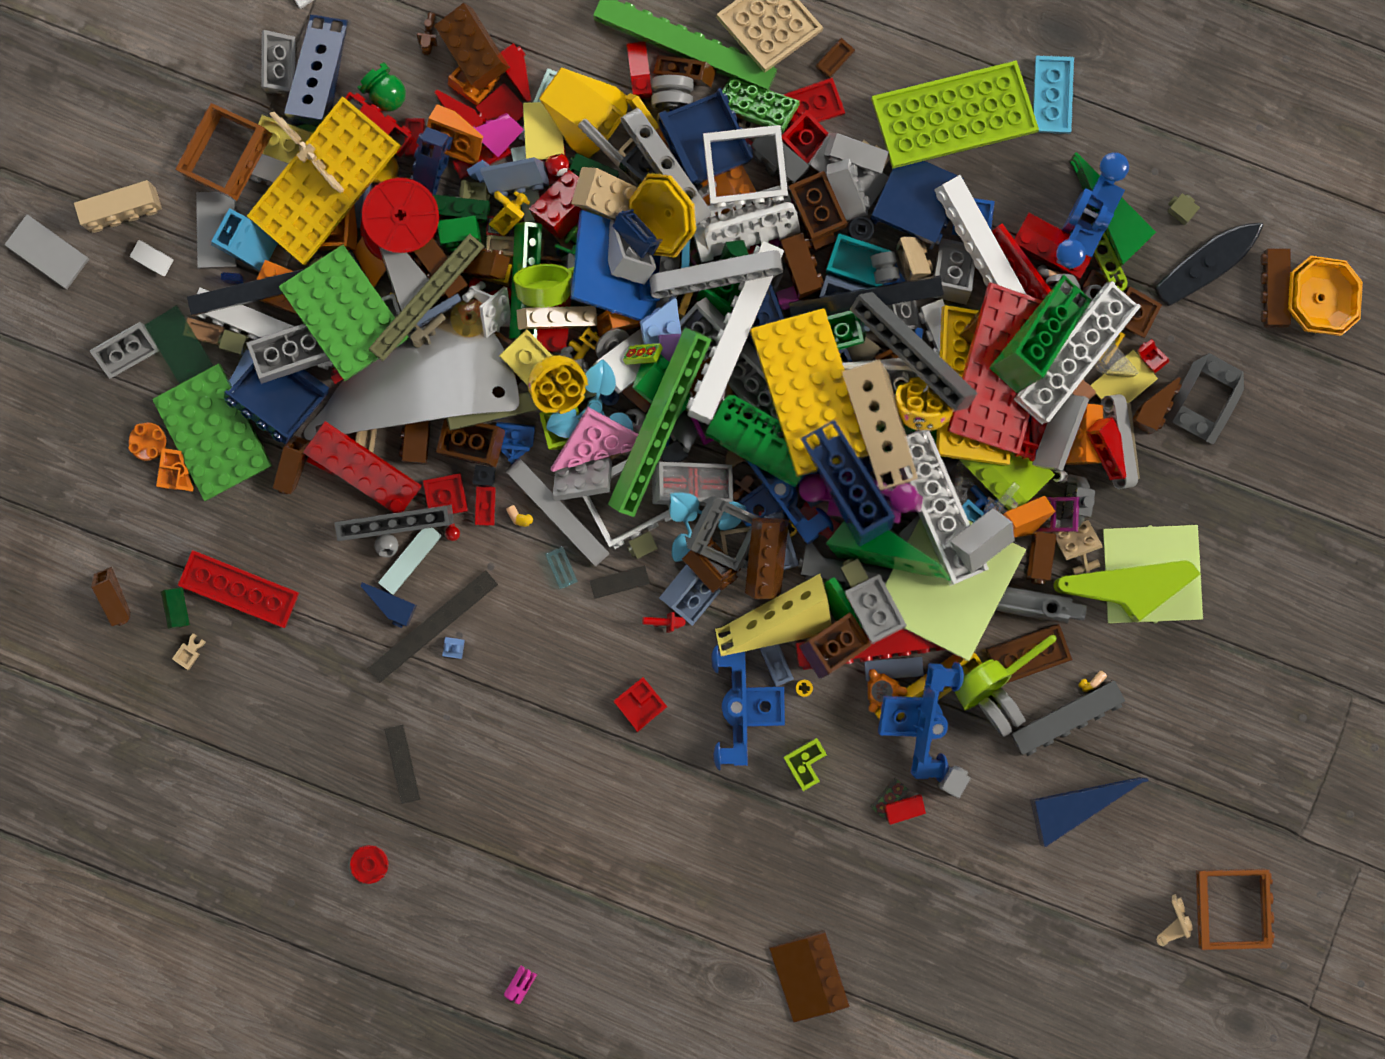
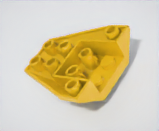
(577, 97)

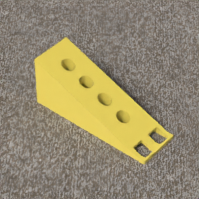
(784, 619)

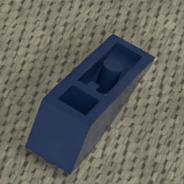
(393, 607)

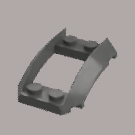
(1195, 422)
(706, 526)

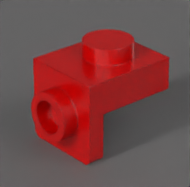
(1152, 356)

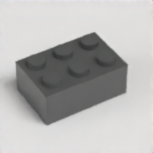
(765, 152)

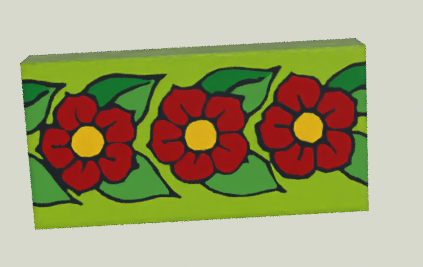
(643, 353)

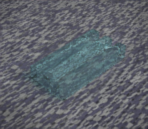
(555, 553)

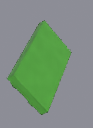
(759, 104)

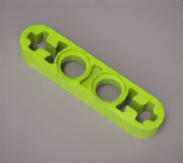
(1110, 257)

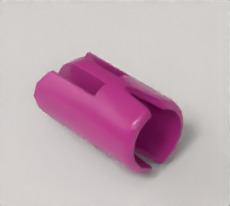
(520, 985)

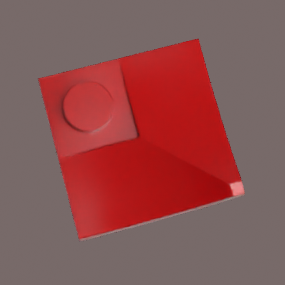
(640, 704)

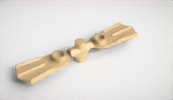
(306, 152)

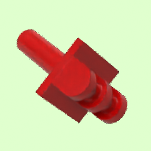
(1028, 449)
(671, 622)

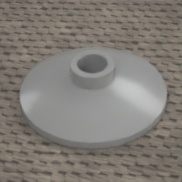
(610, 341)

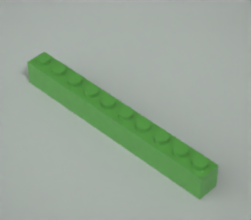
(682, 42)
(659, 422)

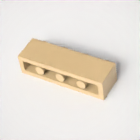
(556, 317)

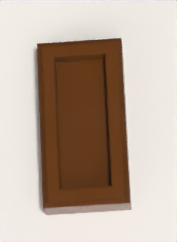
(835, 58)

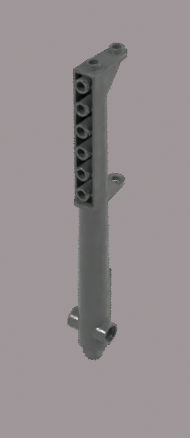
(1013, 600)

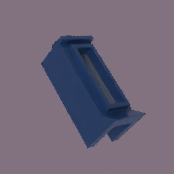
(636, 233)

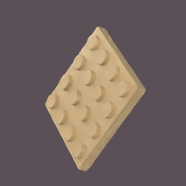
(769, 28)

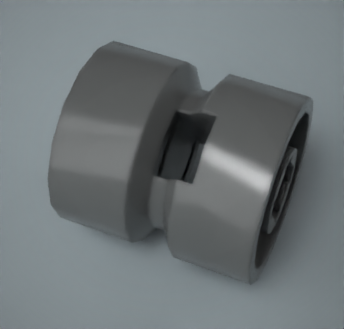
(885, 268)

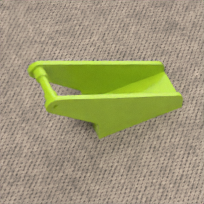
(1135, 588)

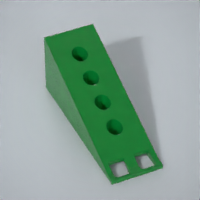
(1127, 228)
(1040, 338)
(885, 551)

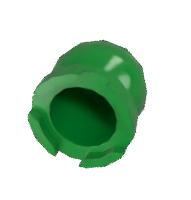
(384, 89)

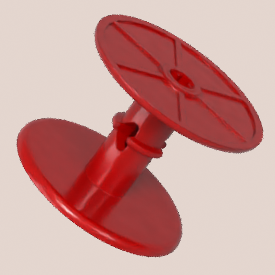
(398, 217)

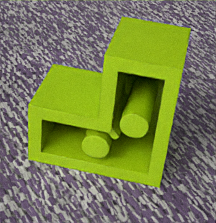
(800, 763)

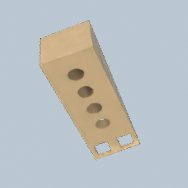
(872, 390)

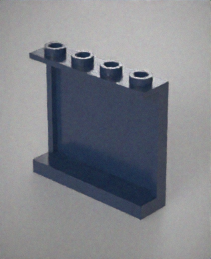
(684, 135)
(912, 203)
(278, 404)

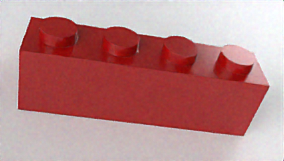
(1041, 242)

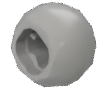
(637, 417)
(386, 545)

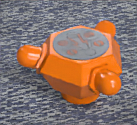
(880, 686)

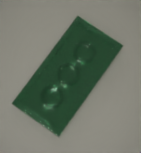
(179, 345)

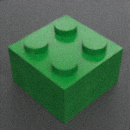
(454, 231)

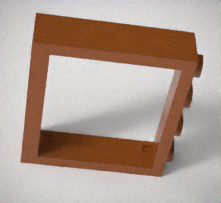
(244, 166)
(1267, 916)

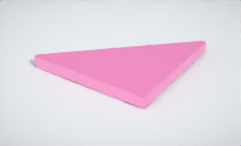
(594, 439)

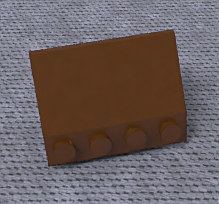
(809, 976)

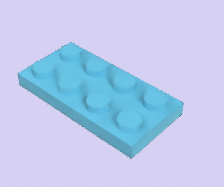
(1053, 93)

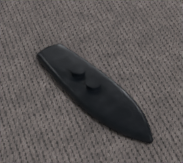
(1208, 262)

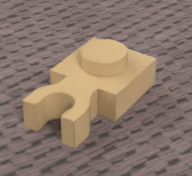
(187, 653)

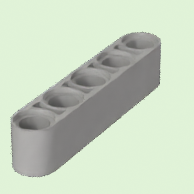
(1116, 407)

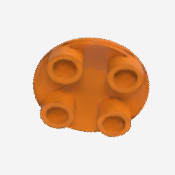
(147, 441)

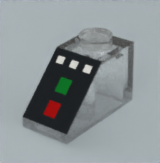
(1115, 363)

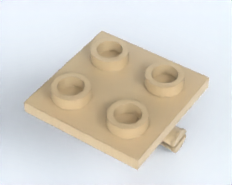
(1078, 544)
(1179, 928)

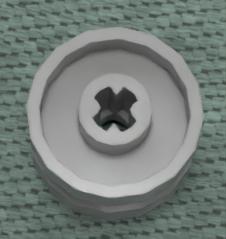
(671, 92)
(1004, 710)

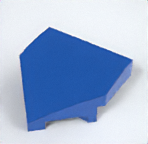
(517, 439)

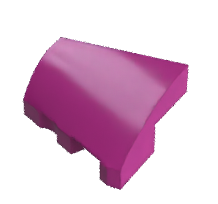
(499, 133)

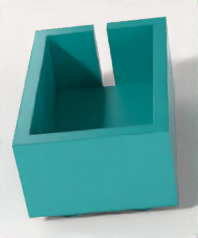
(853, 261)

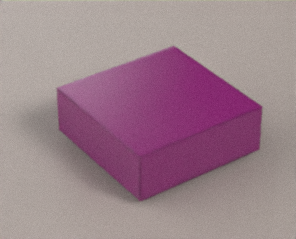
(786, 296)

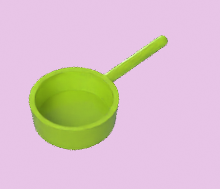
(543, 285)
(991, 675)

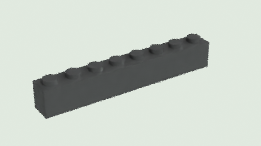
(913, 351)

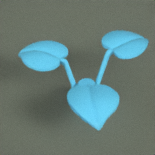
(600, 380)
(685, 508)

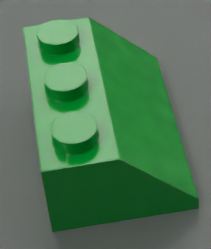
(847, 329)
(649, 380)

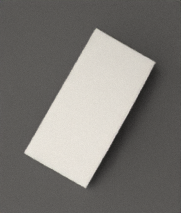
(151, 258)

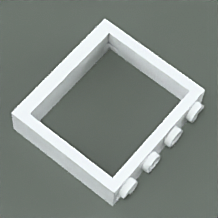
(743, 134)
(633, 533)

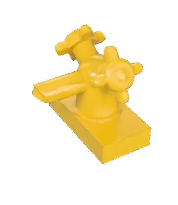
(510, 214)

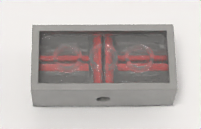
(692, 478)

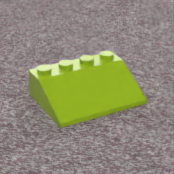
(1000, 477)

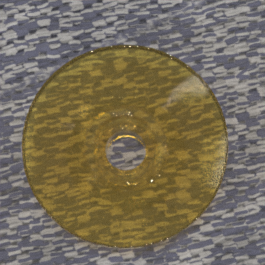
(465, 327)

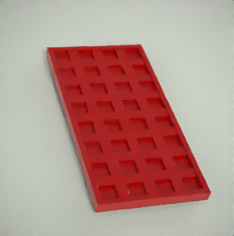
(994, 414)

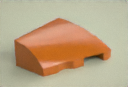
(460, 83)
(372, 266)
(173, 471)

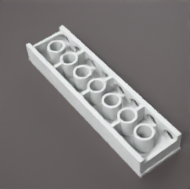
(1086, 344)
(941, 507)

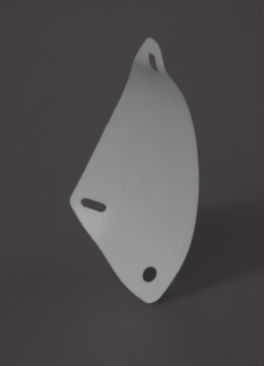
(423, 384)

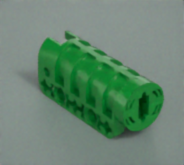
(752, 440)

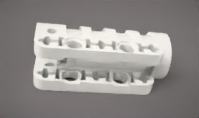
(751, 224)

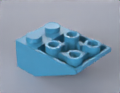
(243, 240)

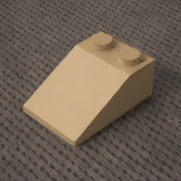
(913, 258)

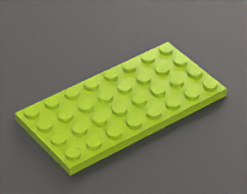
(954, 114)

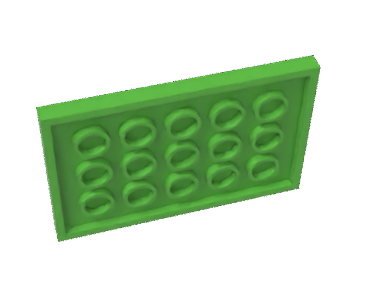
(340, 310)
(213, 437)

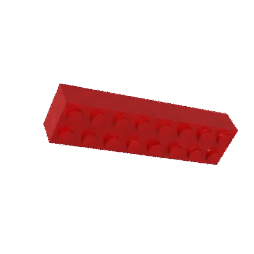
(899, 642)

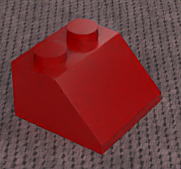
(805, 136)

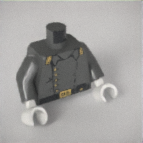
(1075, 487)

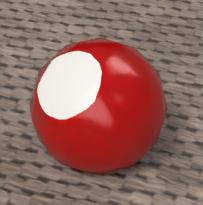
(557, 164)

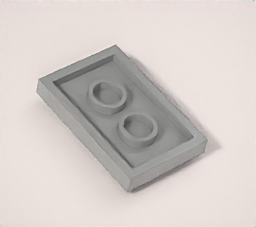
(583, 480)
(875, 609)

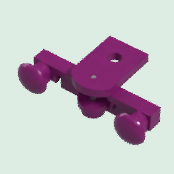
(900, 499)

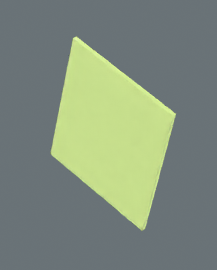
(956, 613)

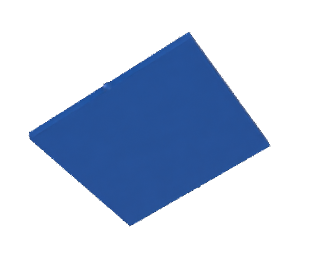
(593, 277)

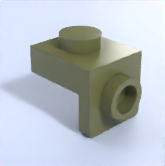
(474, 190)

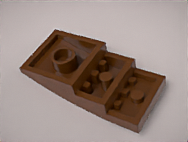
(1146, 314)

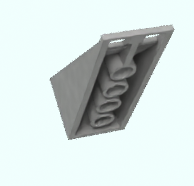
(404, 276)

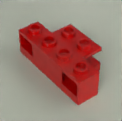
(386, 123)

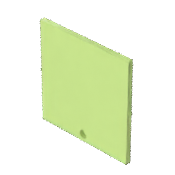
(1155, 546)

